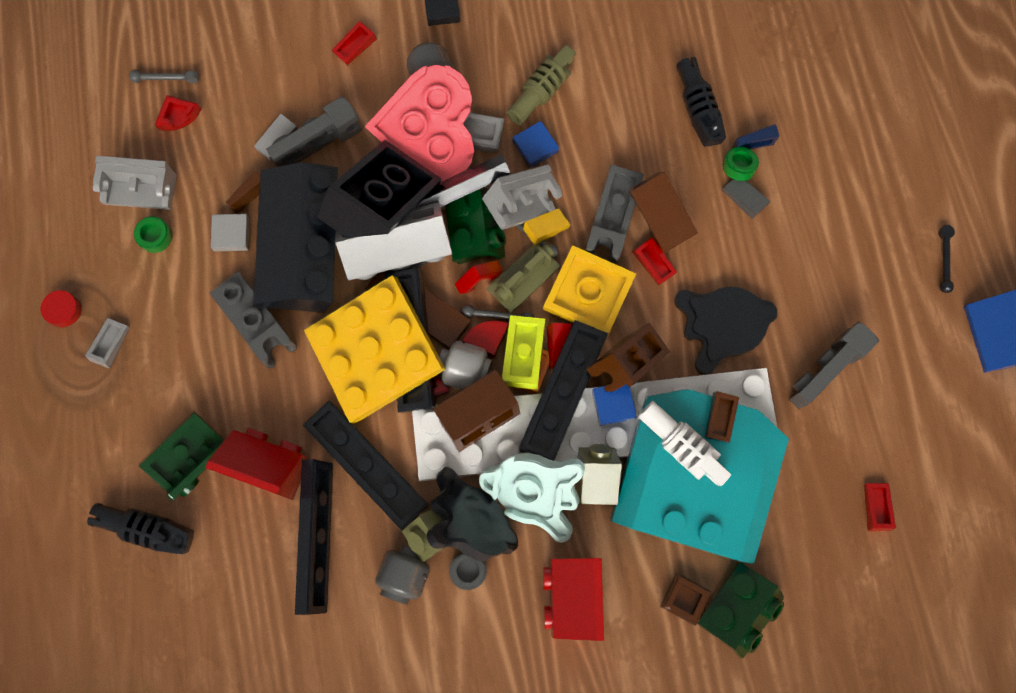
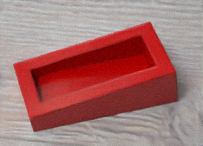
(354, 43)
(654, 261)
(557, 335)
(879, 507)

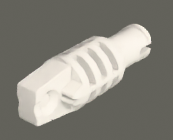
(685, 445)

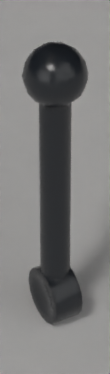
(946, 233)

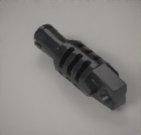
(701, 104)
(143, 529)

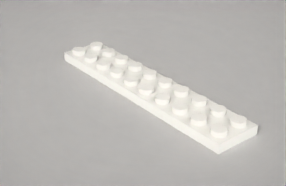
(437, 451)

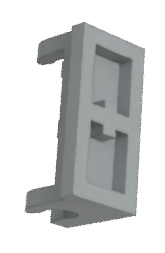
(134, 182)
(522, 196)

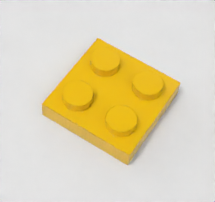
(589, 290)

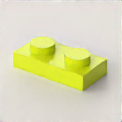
(523, 352)

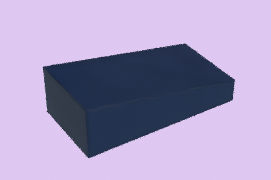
(758, 139)

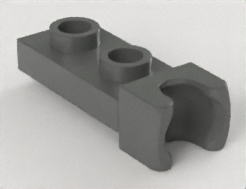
(316, 133)
(614, 212)
(252, 322)
(847, 349)

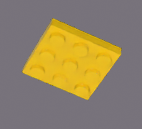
(374, 349)

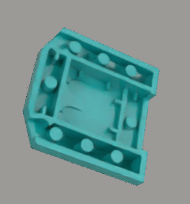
(671, 503)

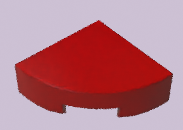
(176, 114)
(477, 273)
(487, 335)

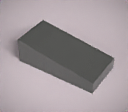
(746, 197)

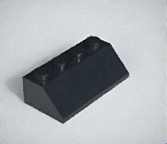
(291, 243)

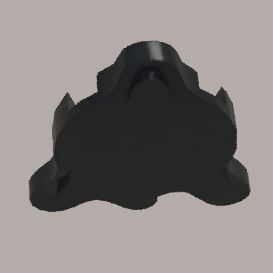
(726, 323)
(470, 520)

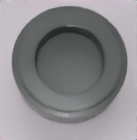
(467, 572)

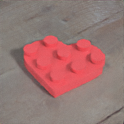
(429, 120)

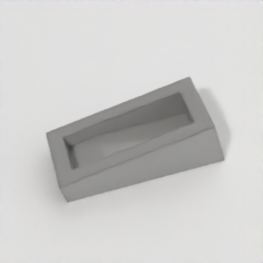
(279, 127)
(107, 343)

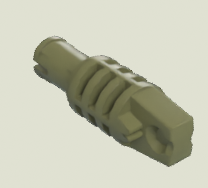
(542, 85)

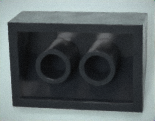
(376, 193)

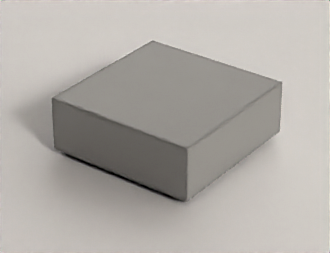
(230, 232)

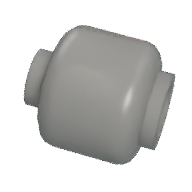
(464, 364)

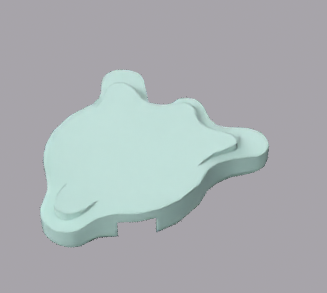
(536, 490)

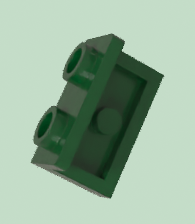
(473, 229)
(182, 456)
(743, 610)

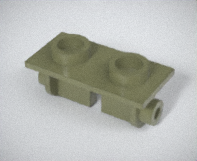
(524, 276)

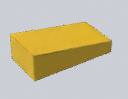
(545, 226)

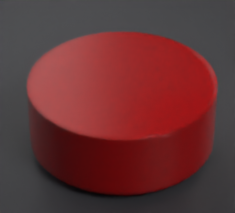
(60, 308)

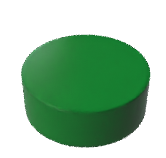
(740, 163)
(153, 234)

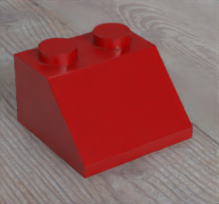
(259, 463)
(574, 599)

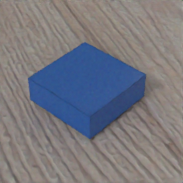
(535, 144)
(614, 406)

